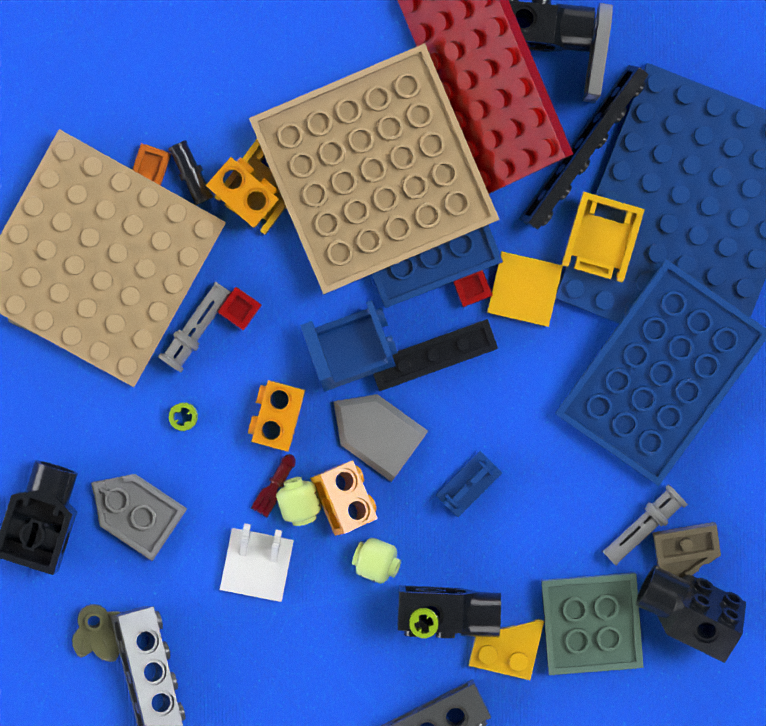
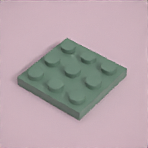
(592, 623)

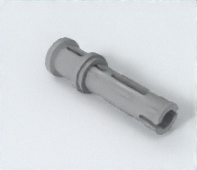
(218, 295)
(655, 515)

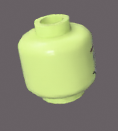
(298, 501)
(376, 560)

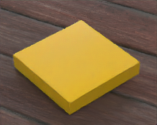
(525, 289)

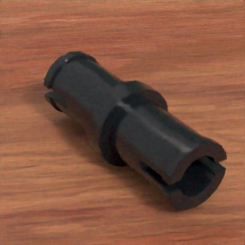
(190, 172)

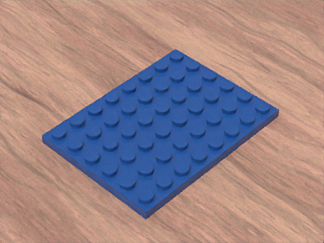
(701, 178)

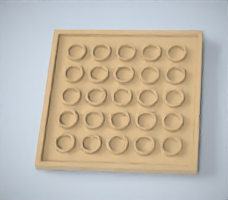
(374, 168)
(100, 257)

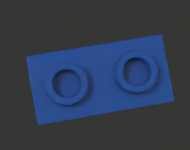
(468, 484)

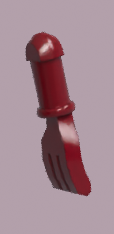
(267, 498)

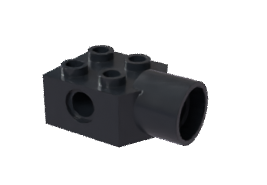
(556, 26)
(40, 519)
(459, 611)
(694, 611)

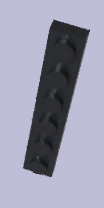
(591, 138)

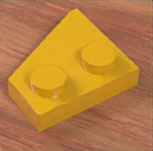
(511, 652)

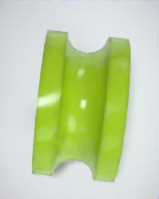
(188, 424)
(415, 618)

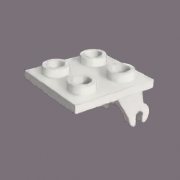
(256, 564)

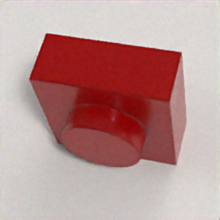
(472, 288)
(239, 308)

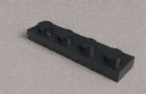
(438, 354)

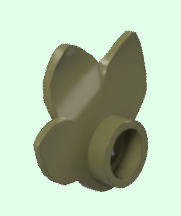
(98, 637)

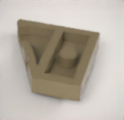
(686, 548)

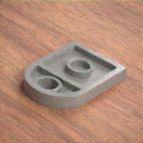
(598, 53)

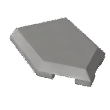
(377, 433)
(136, 512)

